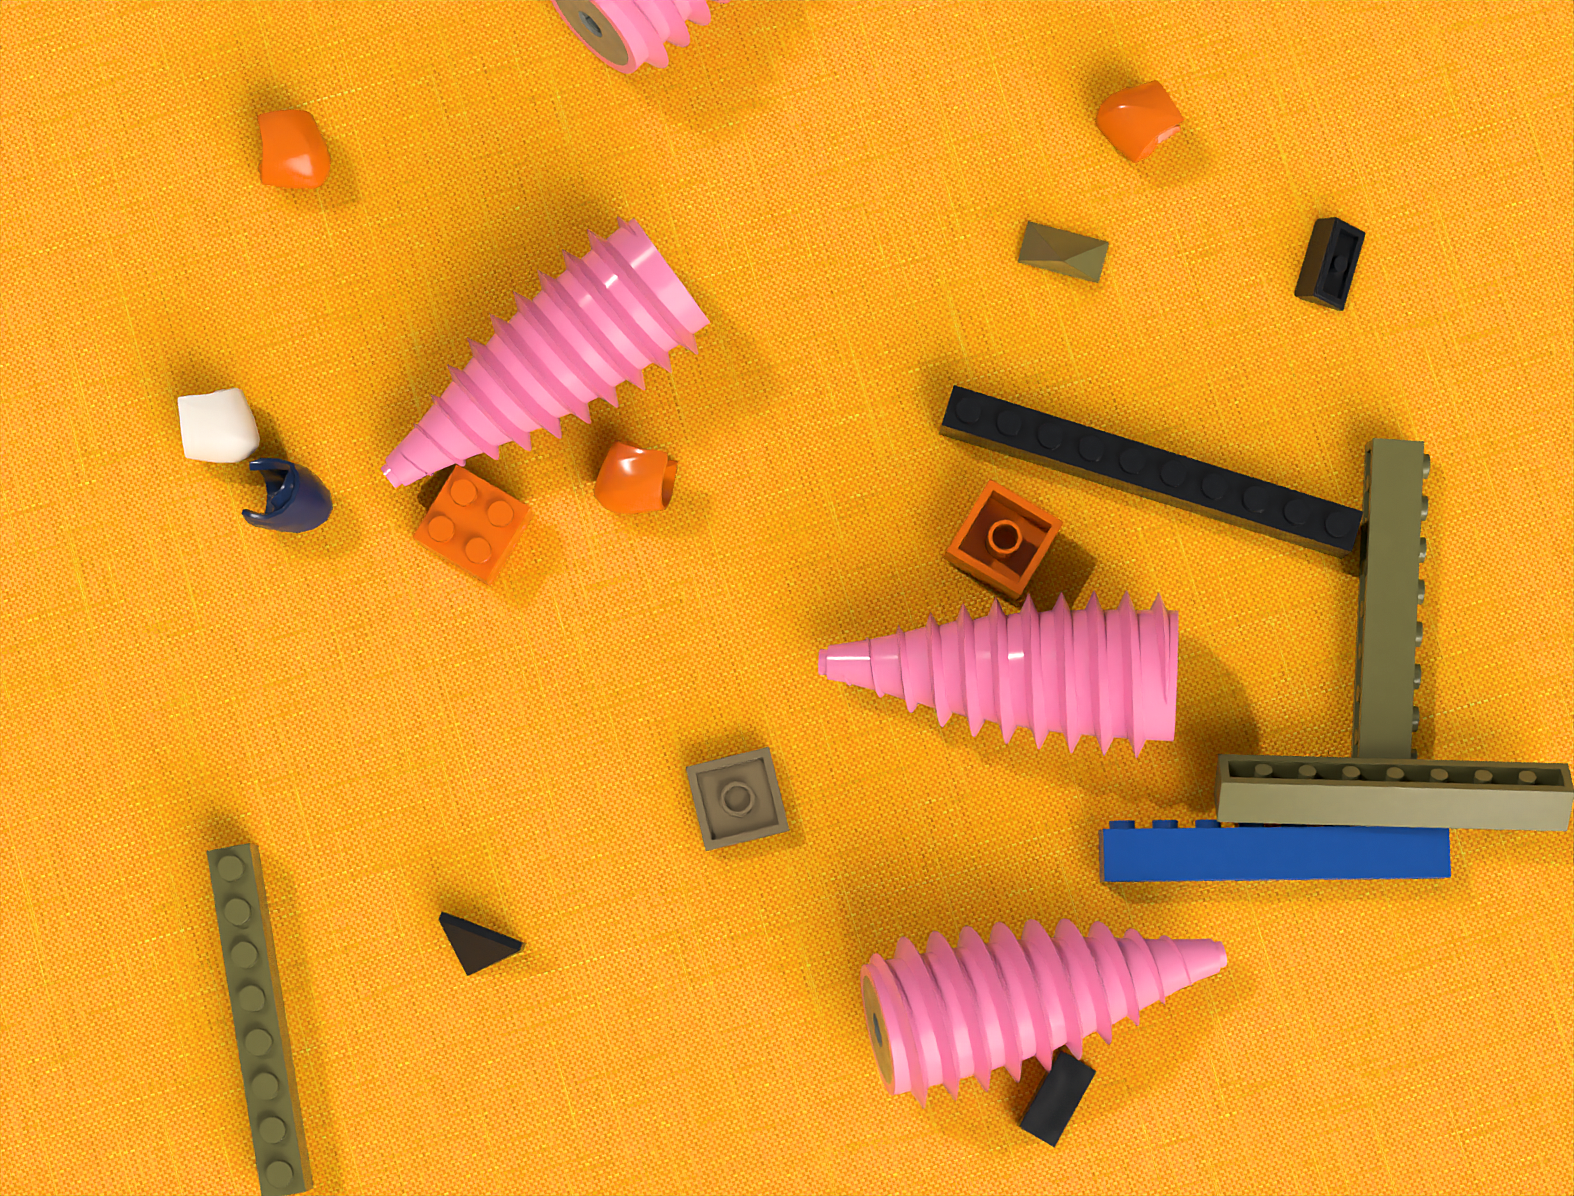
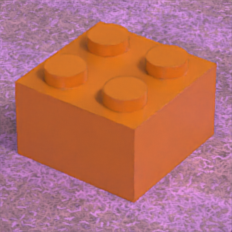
(473, 525)
(1003, 540)

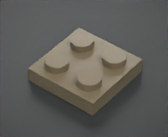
(737, 799)

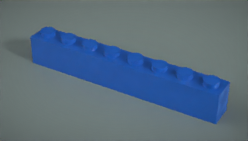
(1270, 852)

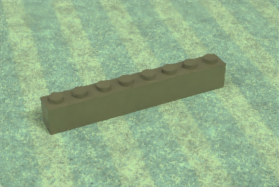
(1389, 599)
(1393, 792)
(260, 1020)

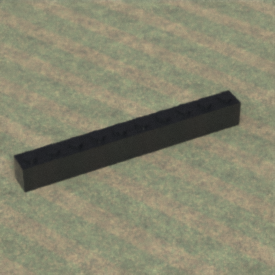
(1150, 472)

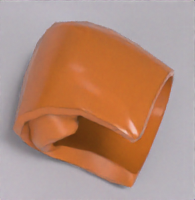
(1138, 119)
(292, 150)
(635, 479)

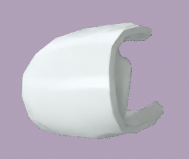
(217, 426)

